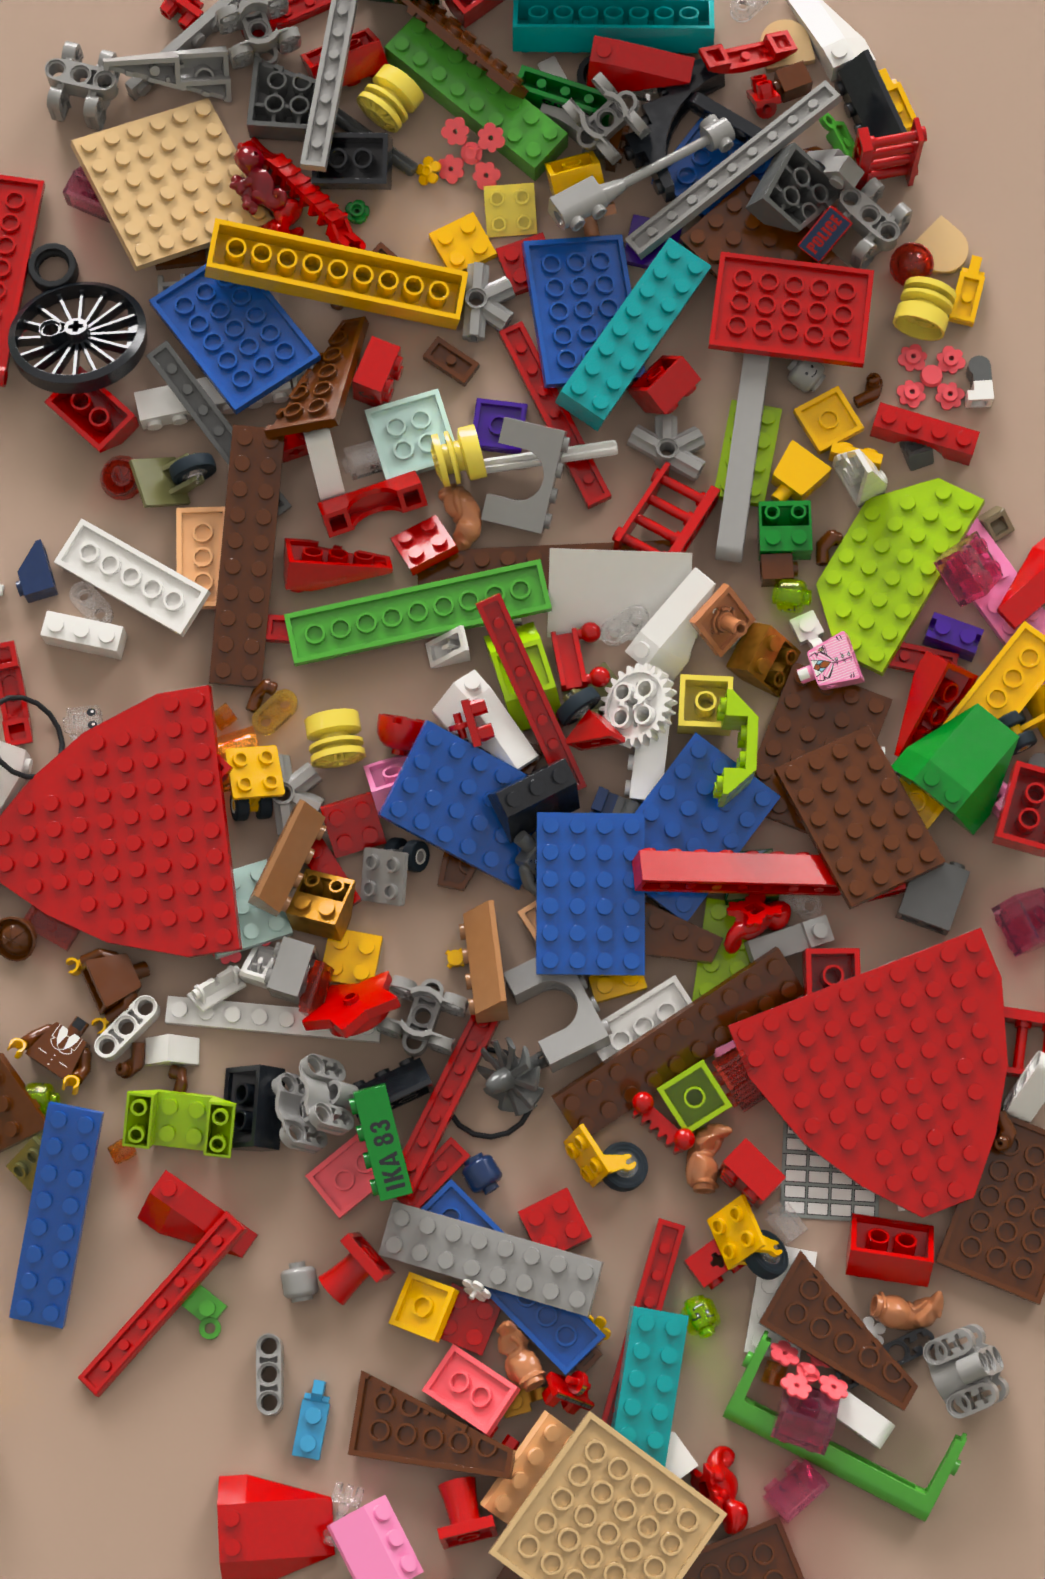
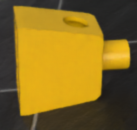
(798, 474)

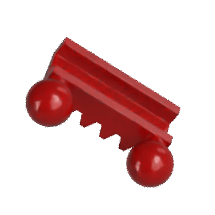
(570, 660)
(682, 1139)

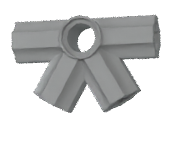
(492, 297)
(667, 439)
(299, 786)

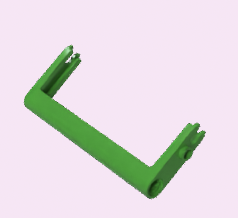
(838, 1459)

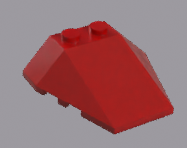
(269, 1528)

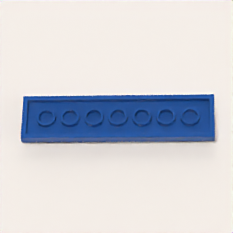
(56, 1214)
(558, 1333)

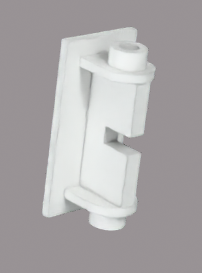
(217, 989)

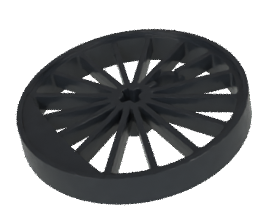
(78, 335)

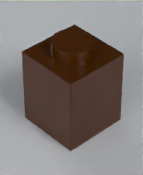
(792, 81)
(776, 568)

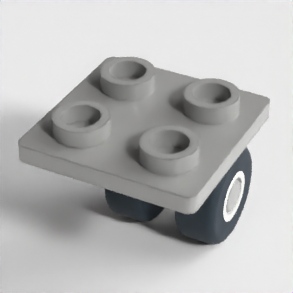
(386, 870)

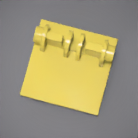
(510, 210)

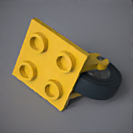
(619, 1166)
(744, 1243)

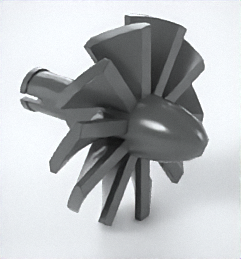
(515, 1079)

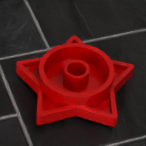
(354, 1007)

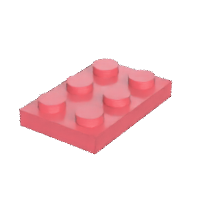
(343, 1177)
(471, 1390)

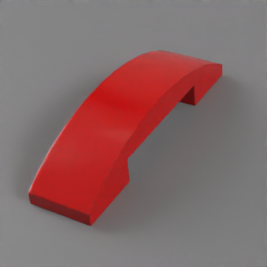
(748, 57)
(15, 713)

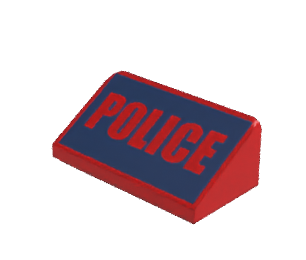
(825, 234)

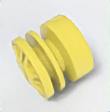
(390, 98)
(924, 308)
(458, 456)
(334, 738)

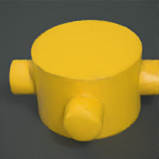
(455, 958)

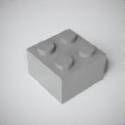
(290, 971)

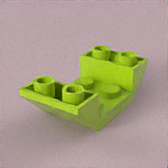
(538, 658)
(737, 716)
(179, 1121)

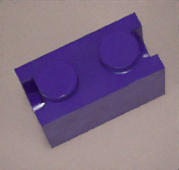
(953, 636)

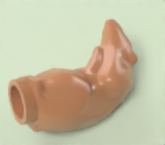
(465, 514)
(700, 1165)
(900, 1314)
(521, 1364)

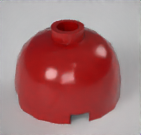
(398, 732)

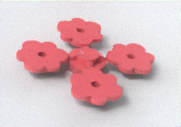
(471, 152)
(931, 377)
(806, 1374)

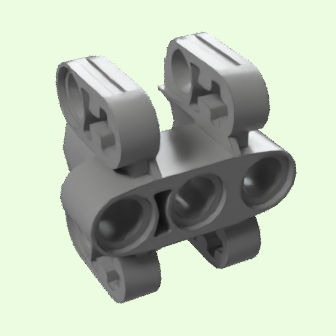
(231, 19)
(68, 84)
(593, 124)
(886, 224)
(439, 1001)
(317, 1107)
(967, 1370)

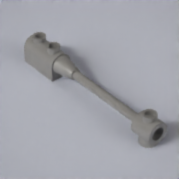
(591, 198)

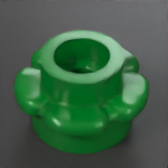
(357, 218)

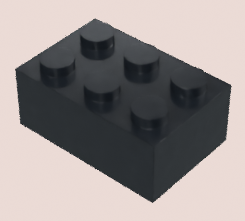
(358, 162)

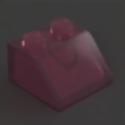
(1023, 921)
(807, 1421)
(794, 1490)

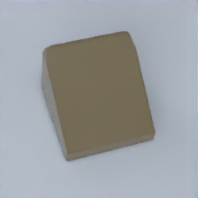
(996, 523)

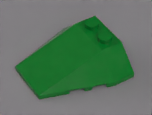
(961, 765)

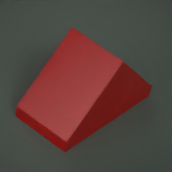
(594, 732)

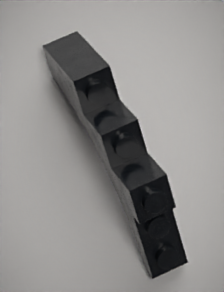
(663, 118)

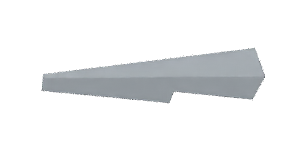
(192, 70)

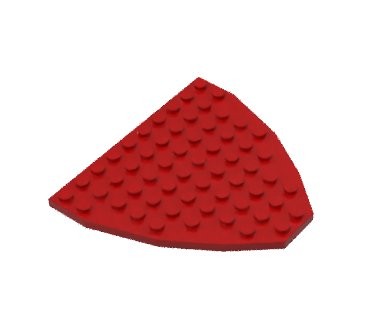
(131, 832)
(893, 1072)

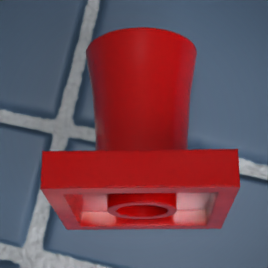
(354, 1269)
(463, 1513)

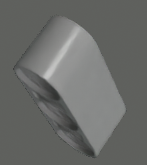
(273, 1388)

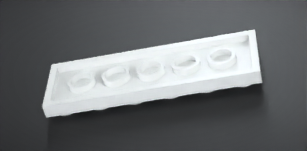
(132, 577)

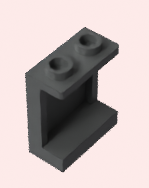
(934, 898)

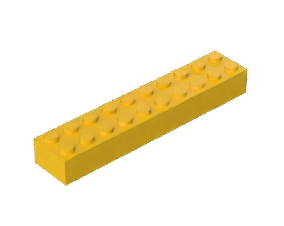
(336, 274)

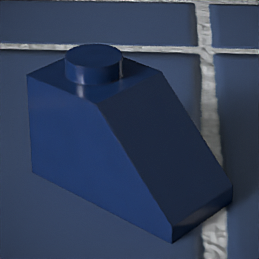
(36, 575)

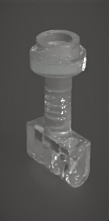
(345, 1501)

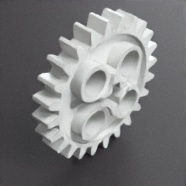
(639, 704)

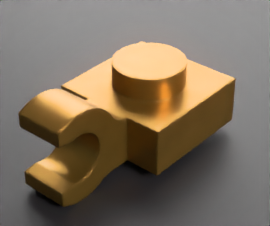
(522, 1402)

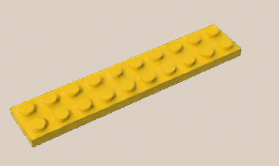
(1001, 689)

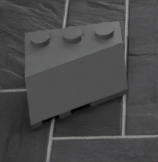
(278, 102)
(792, 191)

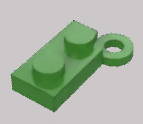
(838, 134)
(205, 1308)

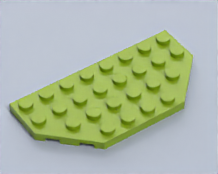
(888, 565)

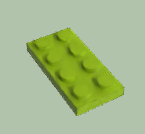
(765, 453)
(724, 964)

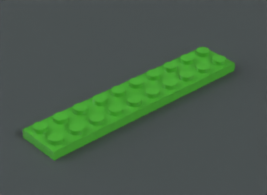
(413, 612)

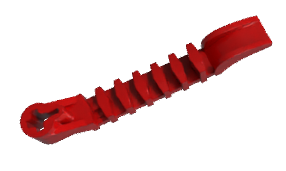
(300, 186)

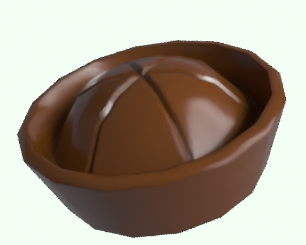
(17, 938)

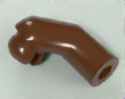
(134, 1063)
(1006, 1133)

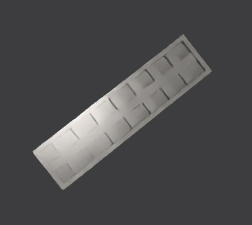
(491, 1258)

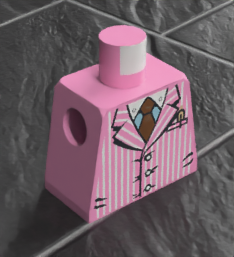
(832, 664)

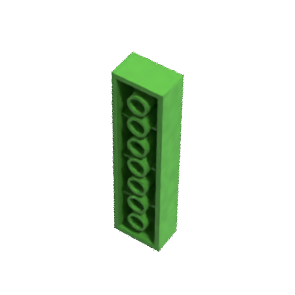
(471, 94)

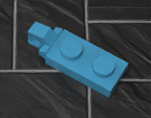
(312, 1423)

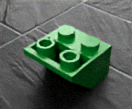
(785, 528)

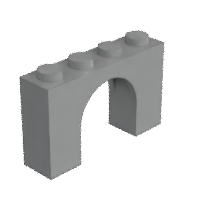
(548, 446)
(586, 1031)

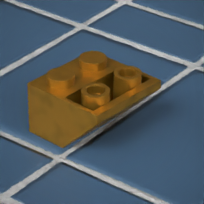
(763, 658)
(322, 905)

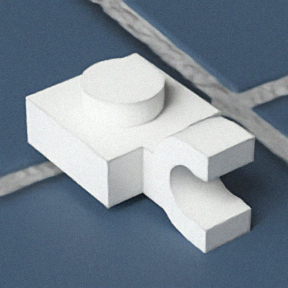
(807, 629)

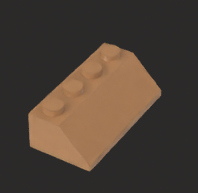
(287, 859)
(485, 964)

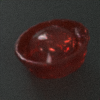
(910, 261)
(118, 478)

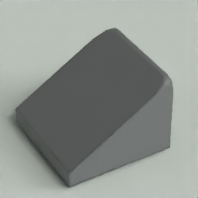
(916, 454)

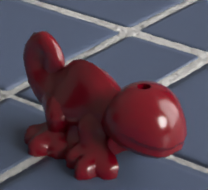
(258, 186)

